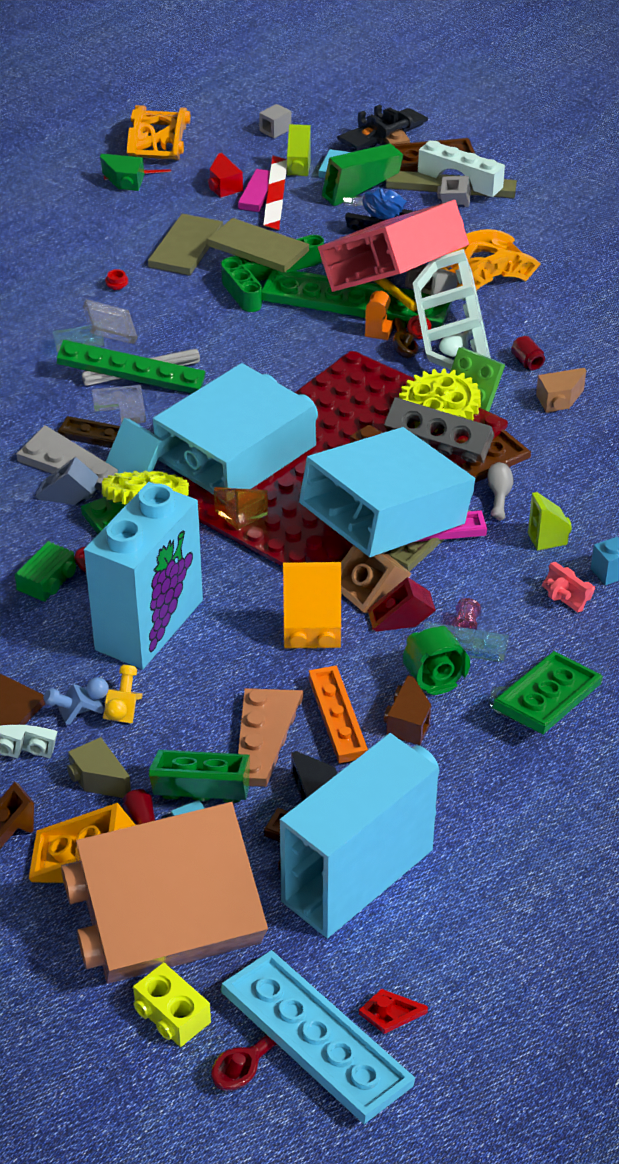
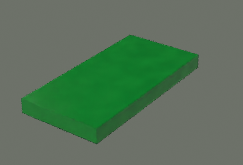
(547, 692)

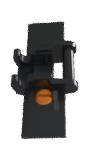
(380, 126)

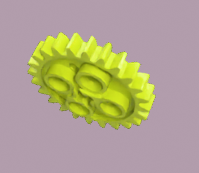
(444, 393)
(127, 484)

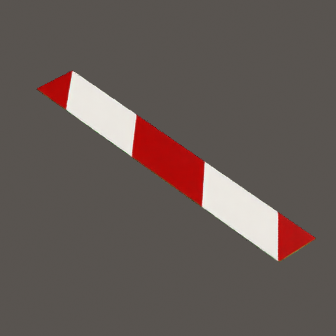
(275, 192)

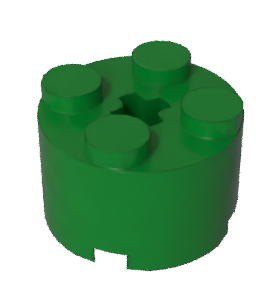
(435, 659)

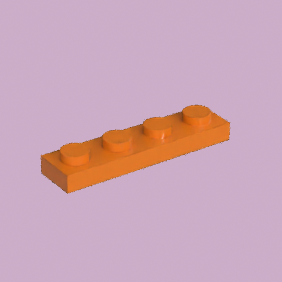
(337, 713)

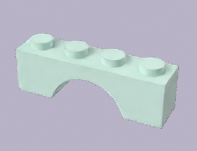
(483, 173)

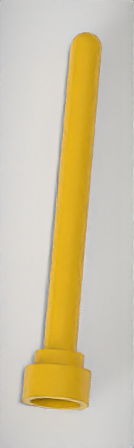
(397, 293)

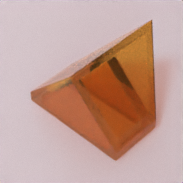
(240, 505)

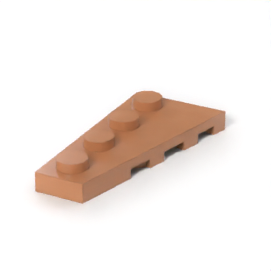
(265, 728)

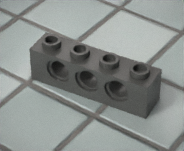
(474, 449)

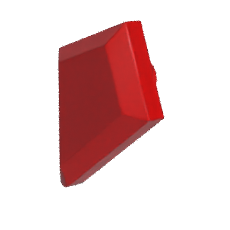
(391, 1011)

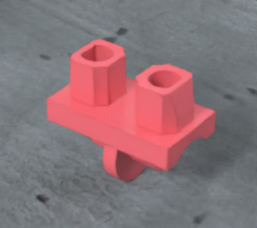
(564, 585)

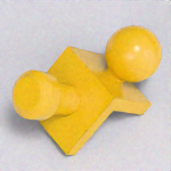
(121, 703)

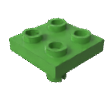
(482, 370)

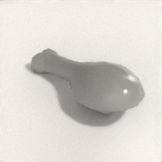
(501, 482)

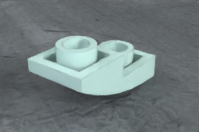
(32, 739)

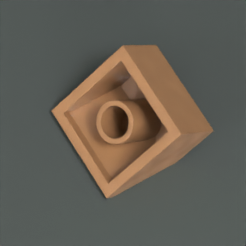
(369, 578)

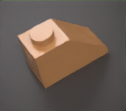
(560, 389)

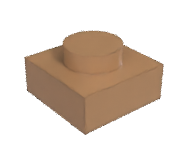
(397, 137)

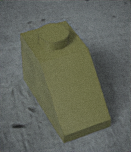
(98, 769)

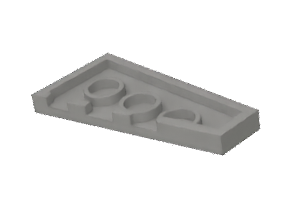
(51, 451)

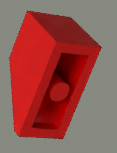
(225, 177)

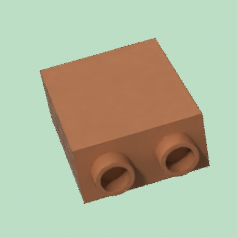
(165, 893)

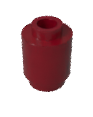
(528, 353)

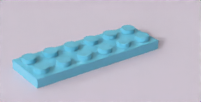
(318, 1036)

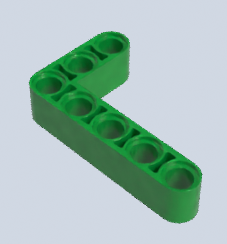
(242, 276)

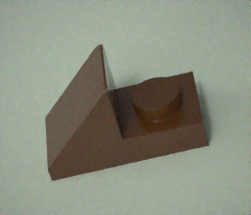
(15, 812)

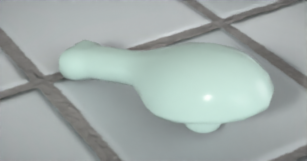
(450, 344)

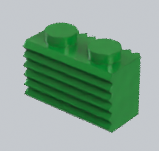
(45, 571)

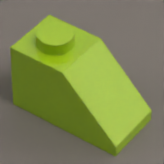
(299, 150)
(547, 523)

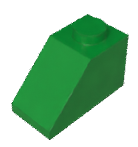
(123, 171)

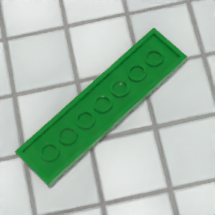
(314, 292)

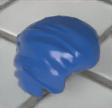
(383, 205)

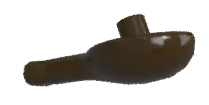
(404, 341)

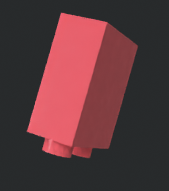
(393, 246)

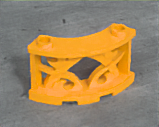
(141, 123)
(506, 259)

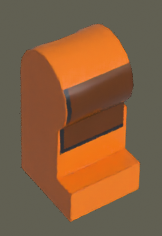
(376, 316)

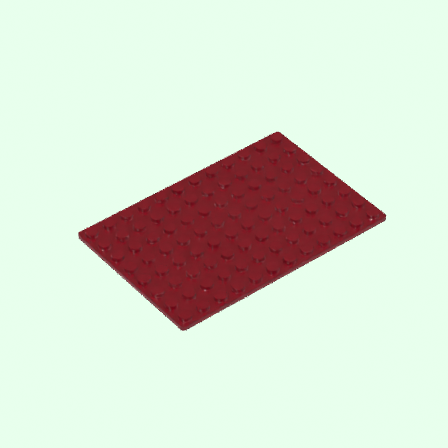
(347, 398)

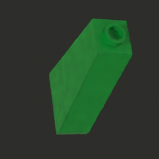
(359, 171)

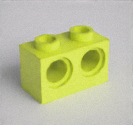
(176, 1000)

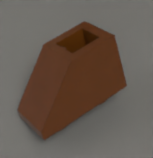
(409, 714)

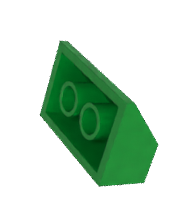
(200, 775)

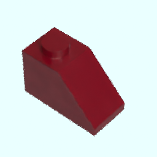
(402, 607)

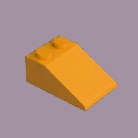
(312, 605)
(57, 843)

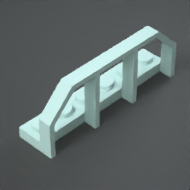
(472, 311)

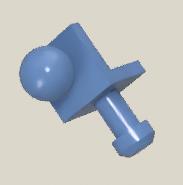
(78, 699)

